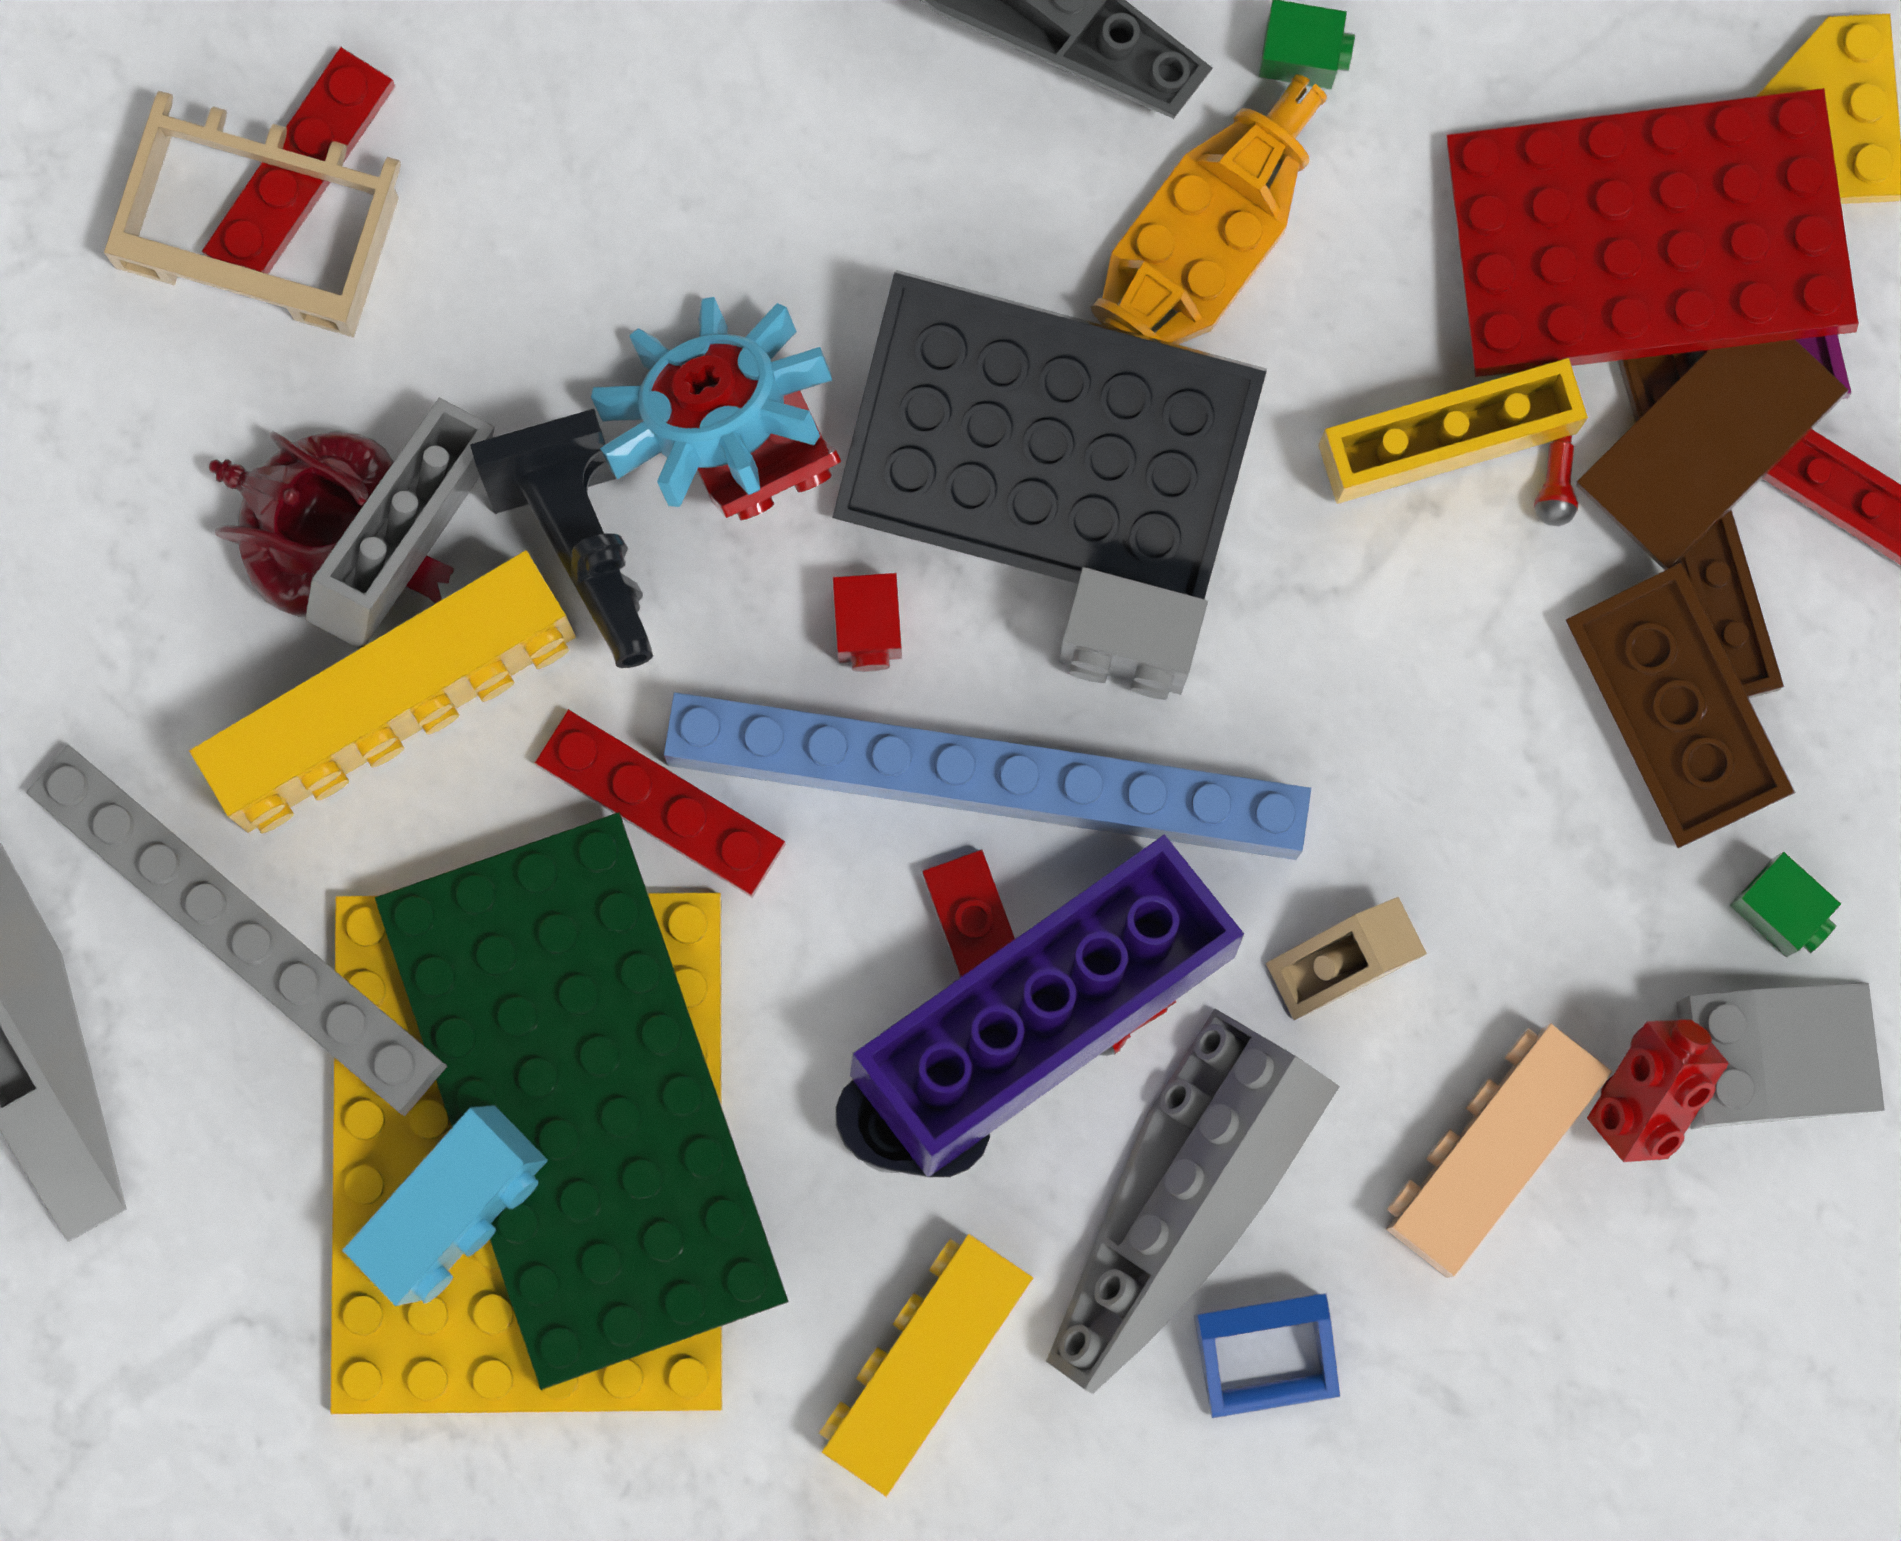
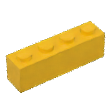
(1452, 431)
(926, 1364)

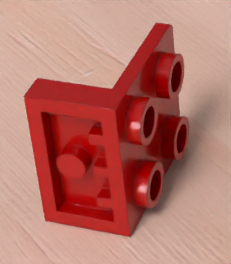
(780, 466)

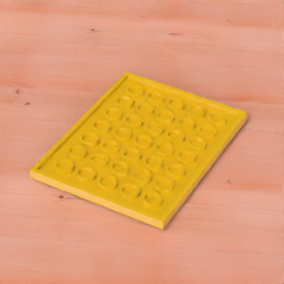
(466, 1342)

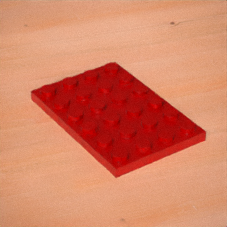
(1651, 233)

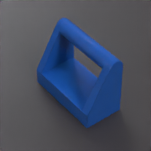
(1260, 1318)

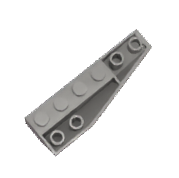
(45, 1074)
(1188, 1191)

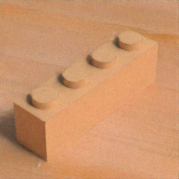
(1497, 1150)

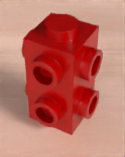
(1657, 1090)

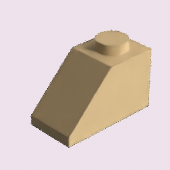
(1346, 958)

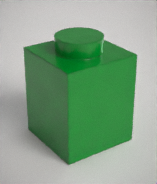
(1305, 43)
(1787, 906)

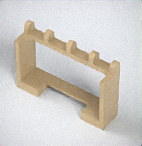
(167, 263)

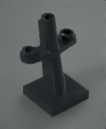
(552, 473)

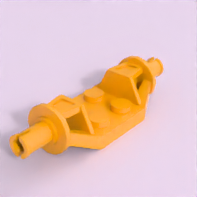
(1209, 224)

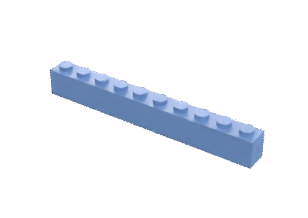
(987, 776)

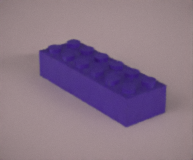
(1045, 1005)

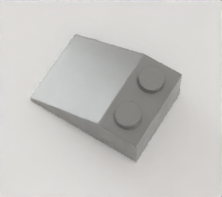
(1789, 1053)

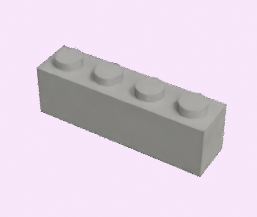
(397, 525)

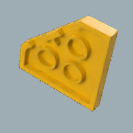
(1857, 70)

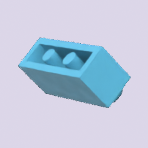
(446, 1206)

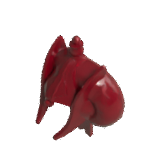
(300, 510)

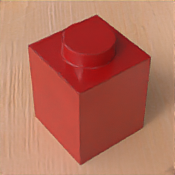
(867, 620)

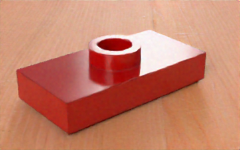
(969, 909)

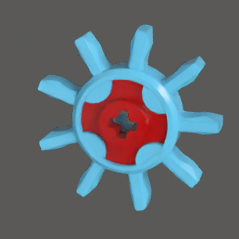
(711, 401)

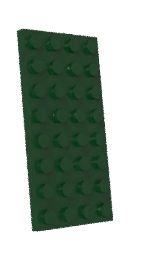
(567, 1015)

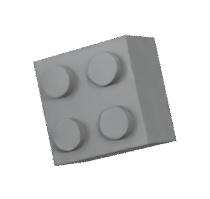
(1132, 633)

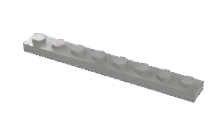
(237, 930)

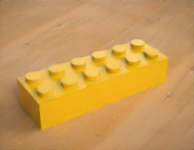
(385, 695)

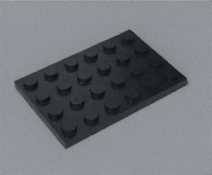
(1046, 439)

